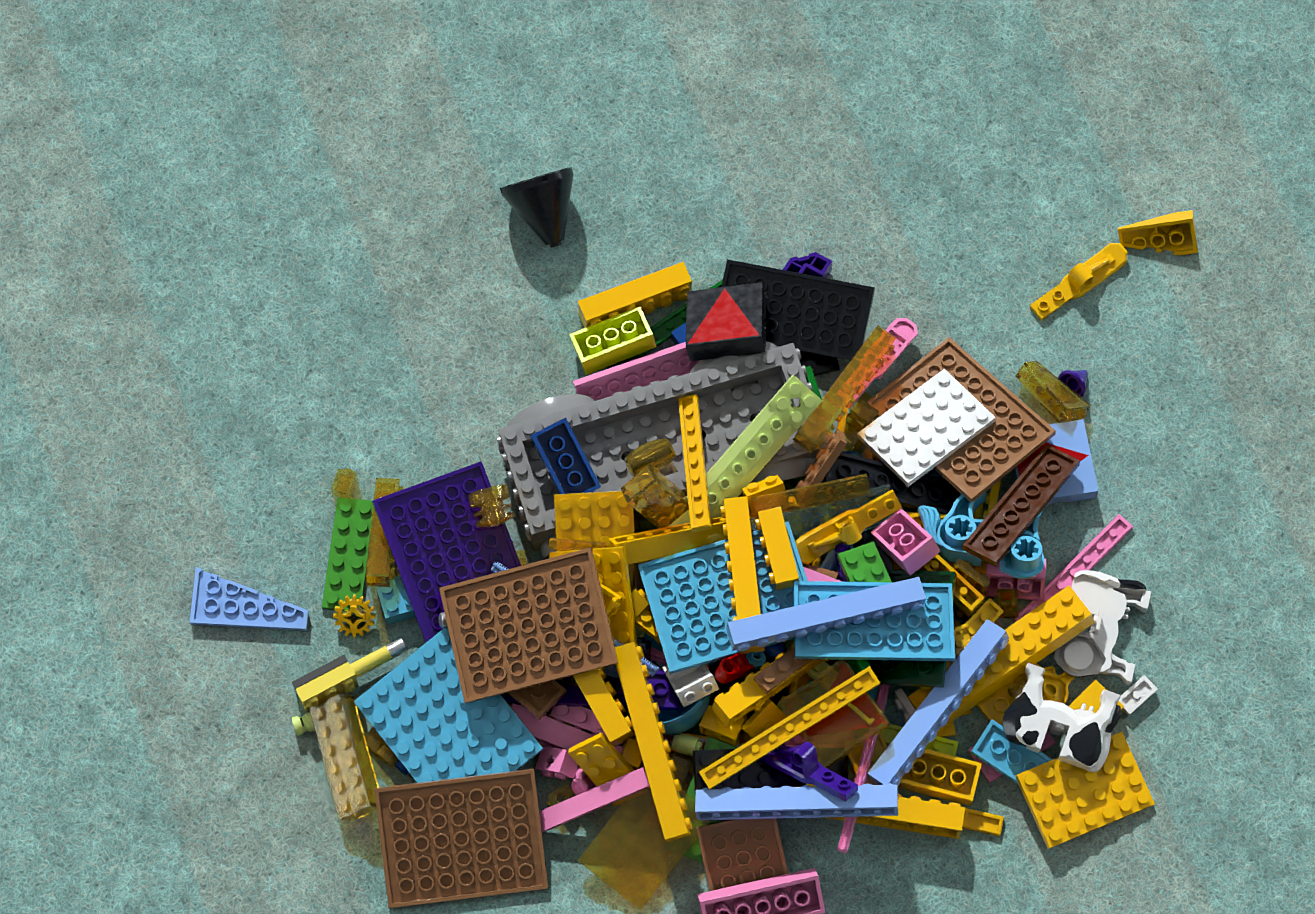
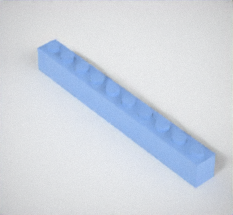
(825, 614)
(939, 705)
(794, 802)

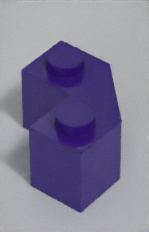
(811, 265)

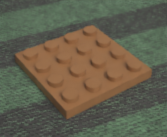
(741, 851)

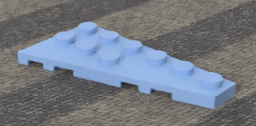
(235, 605)

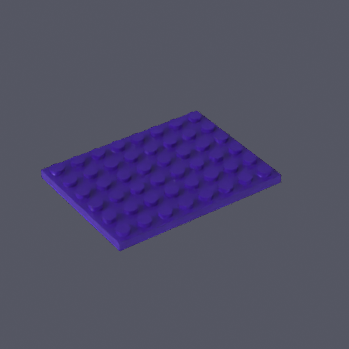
(437, 539)

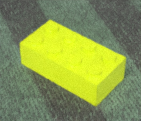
(613, 340)

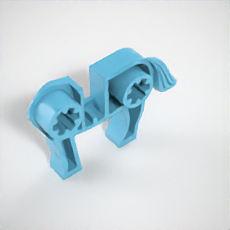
(950, 533)

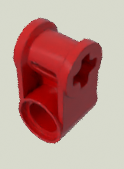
(737, 667)

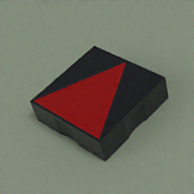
(726, 321)

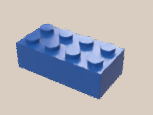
(564, 459)

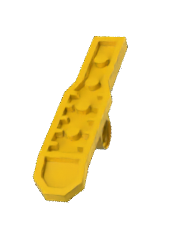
(1082, 279)
(845, 527)
(965, 632)

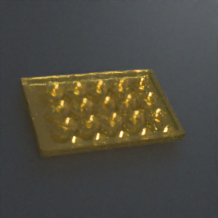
(632, 848)

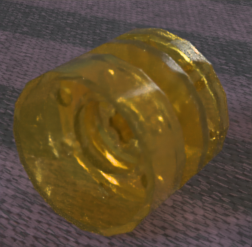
(491, 505)

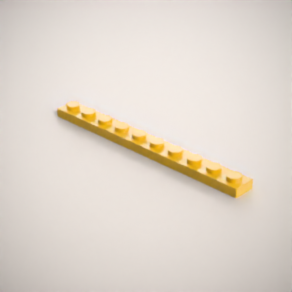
(789, 728)

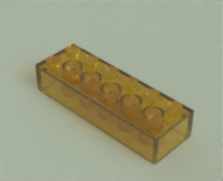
(345, 756)

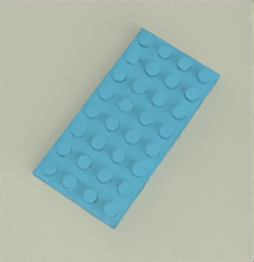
(910, 636)

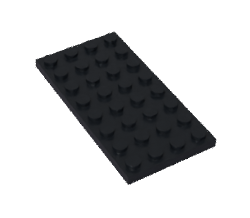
(808, 310)

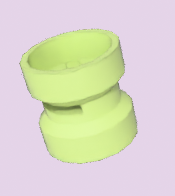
(308, 724)

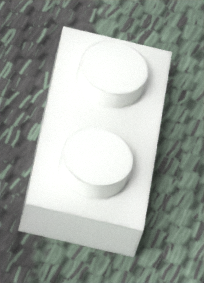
(1137, 695)
(904, 704)

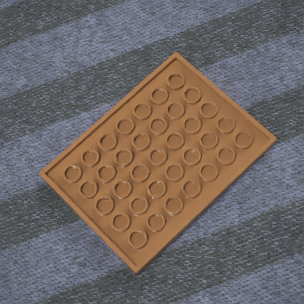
(998, 447)
(528, 625)
(461, 838)

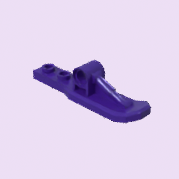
(802, 765)

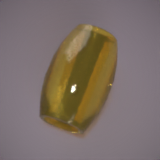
(655, 452)

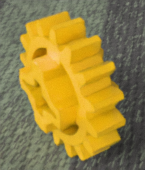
(346, 615)

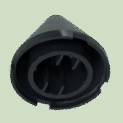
(543, 203)

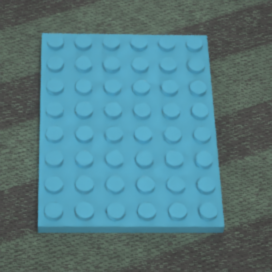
(693, 600)
(433, 730)

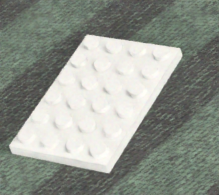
(926, 427)

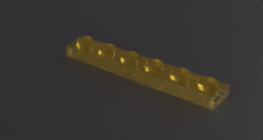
(813, 494)

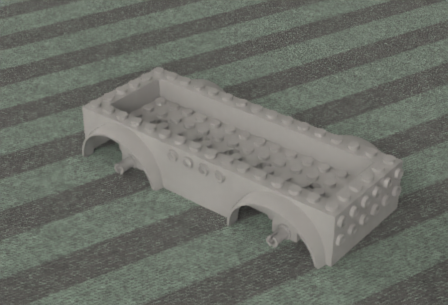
(610, 428)

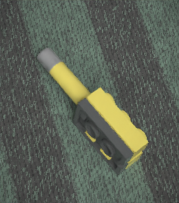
(341, 676)

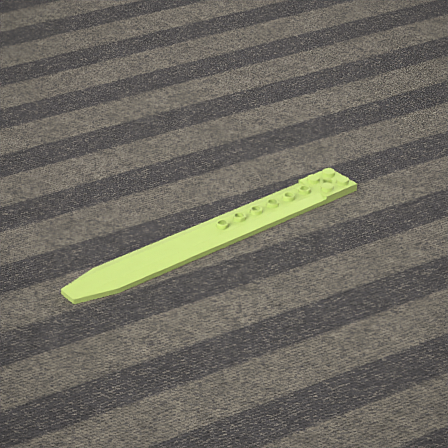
(757, 445)

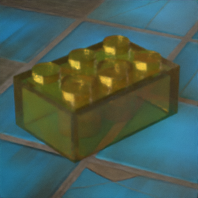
(655, 497)

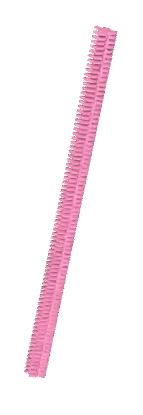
(862, 771)

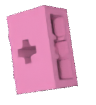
(556, 763)

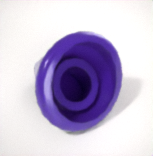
(1075, 380)

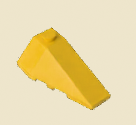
(1167, 232)

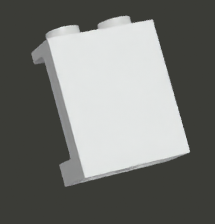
(692, 683)

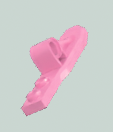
(904, 332)

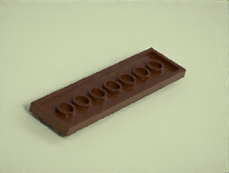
(1021, 505)

